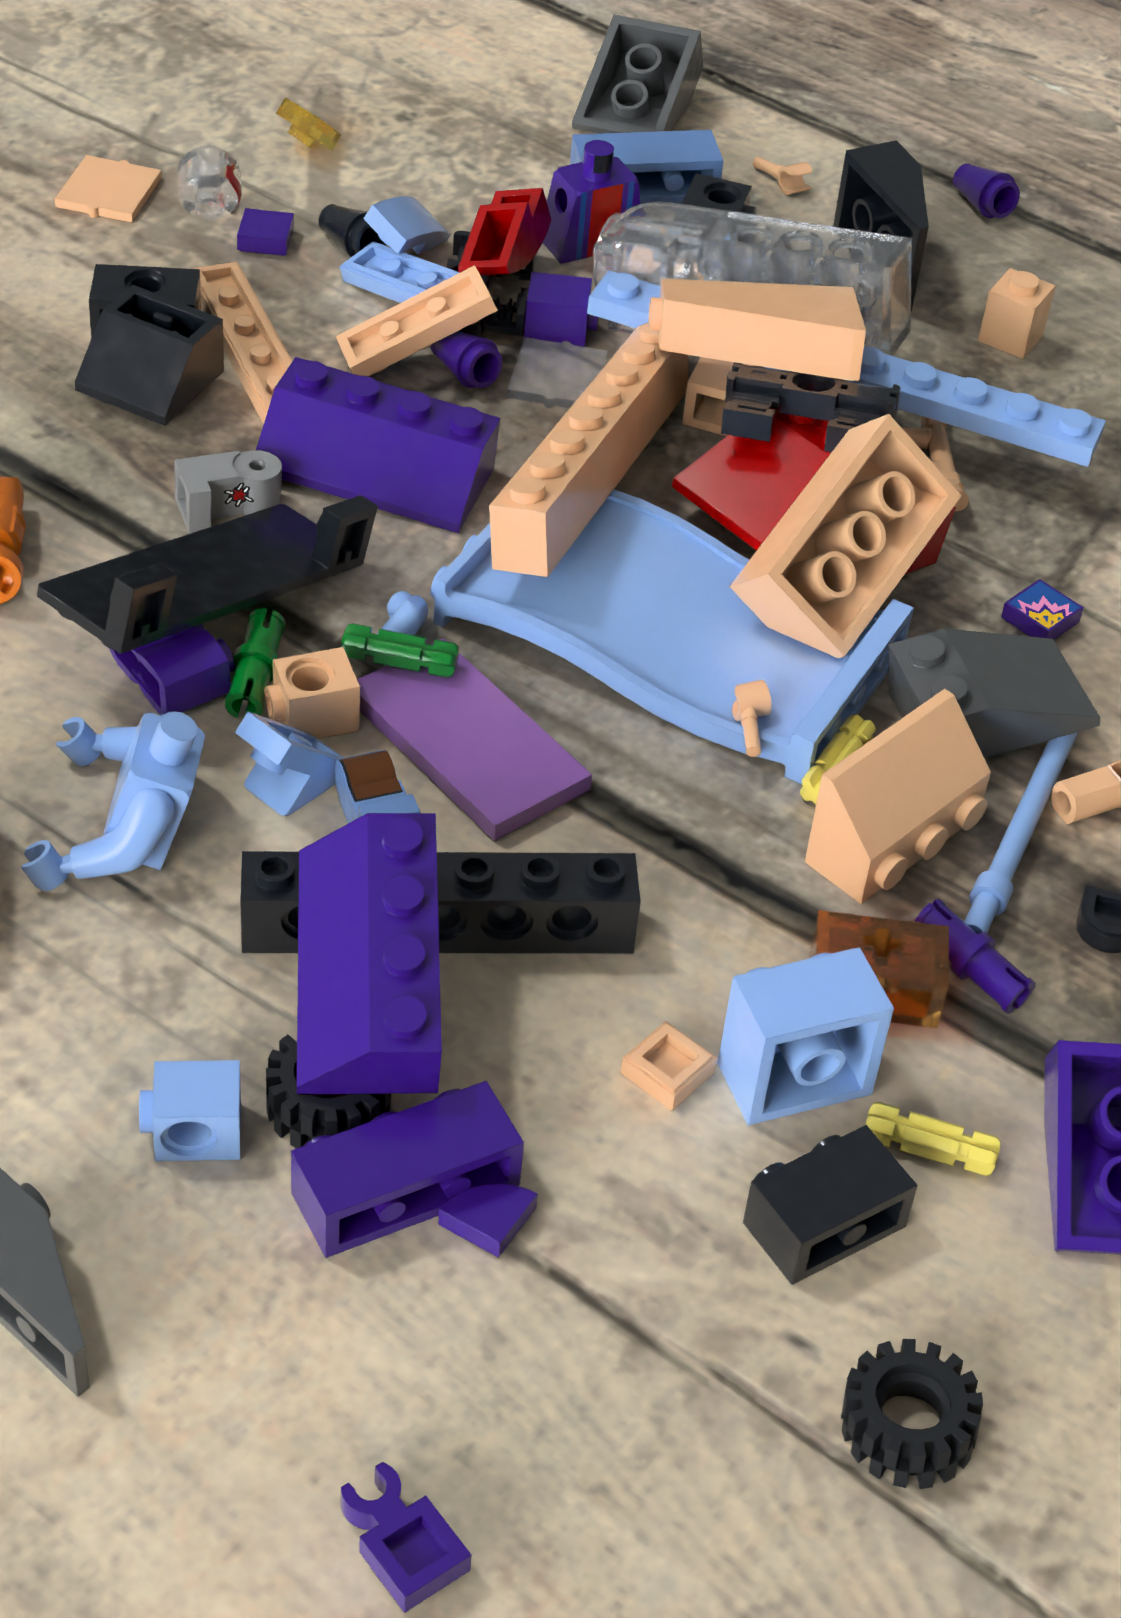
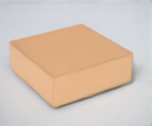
(668, 1065)

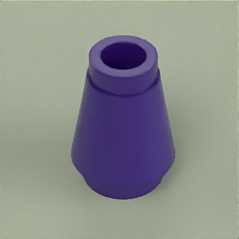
(987, 190)
(469, 358)

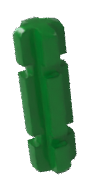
(400, 650)

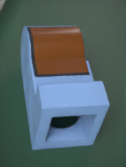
(370, 785)

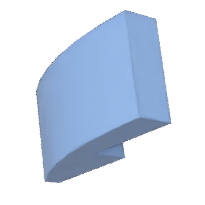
(406, 225)

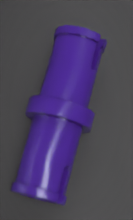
(977, 959)

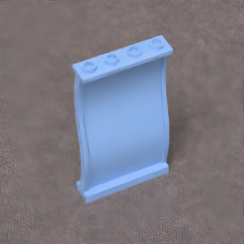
(655, 619)

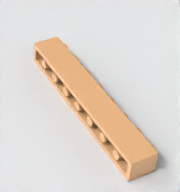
(585, 455)

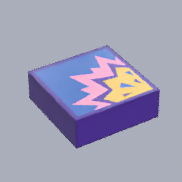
(1042, 611)

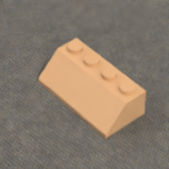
(847, 538)

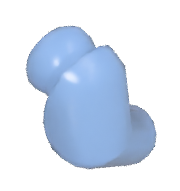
(406, 613)

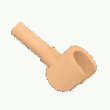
(789, 177)
(751, 702)

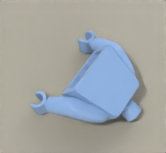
(147, 802)

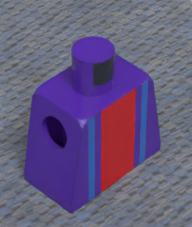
(584, 198)

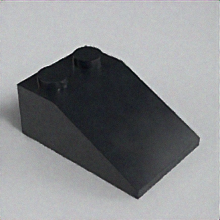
(884, 195)

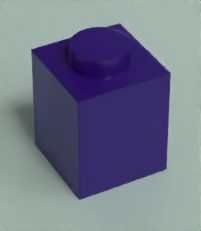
(559, 308)

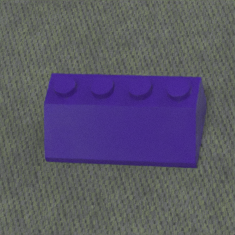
(379, 443)
(370, 959)

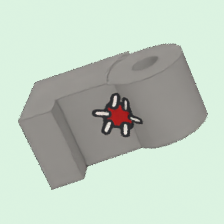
(226, 486)

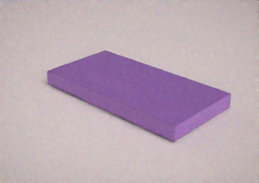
(473, 744)

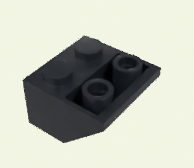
(151, 355)

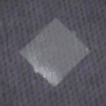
(554, 372)

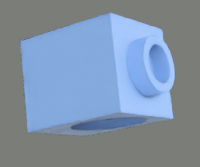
(193, 1110)

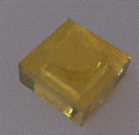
(307, 126)

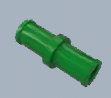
(254, 662)

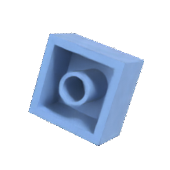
(804, 1035)

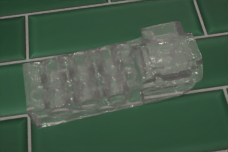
(731, 246)

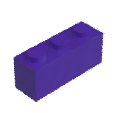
(403, 1167)

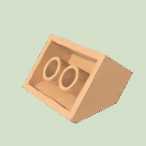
(898, 799)

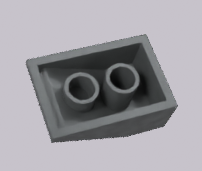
(640, 78)
(1007, 685)

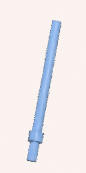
(994, 887)

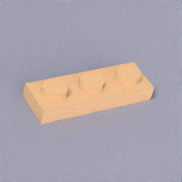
(416, 323)

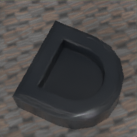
(1100, 919)

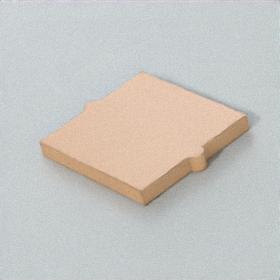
(108, 188)

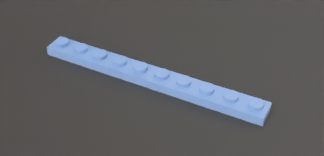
(923, 391)

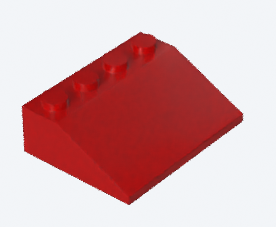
(755, 481)

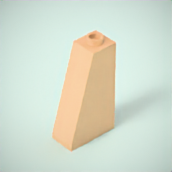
(762, 325)

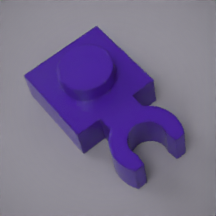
(405, 1546)

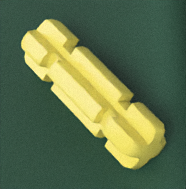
(853, 735)
(934, 1138)

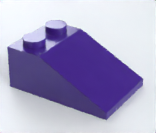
(1084, 1145)

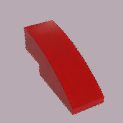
(507, 232)

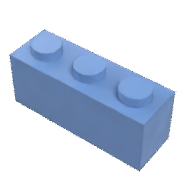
(661, 159)

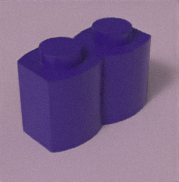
(180, 669)

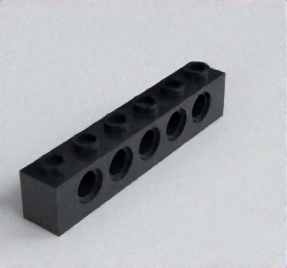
(483, 902)

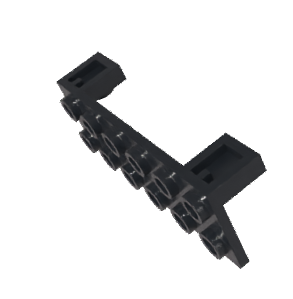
(210, 572)

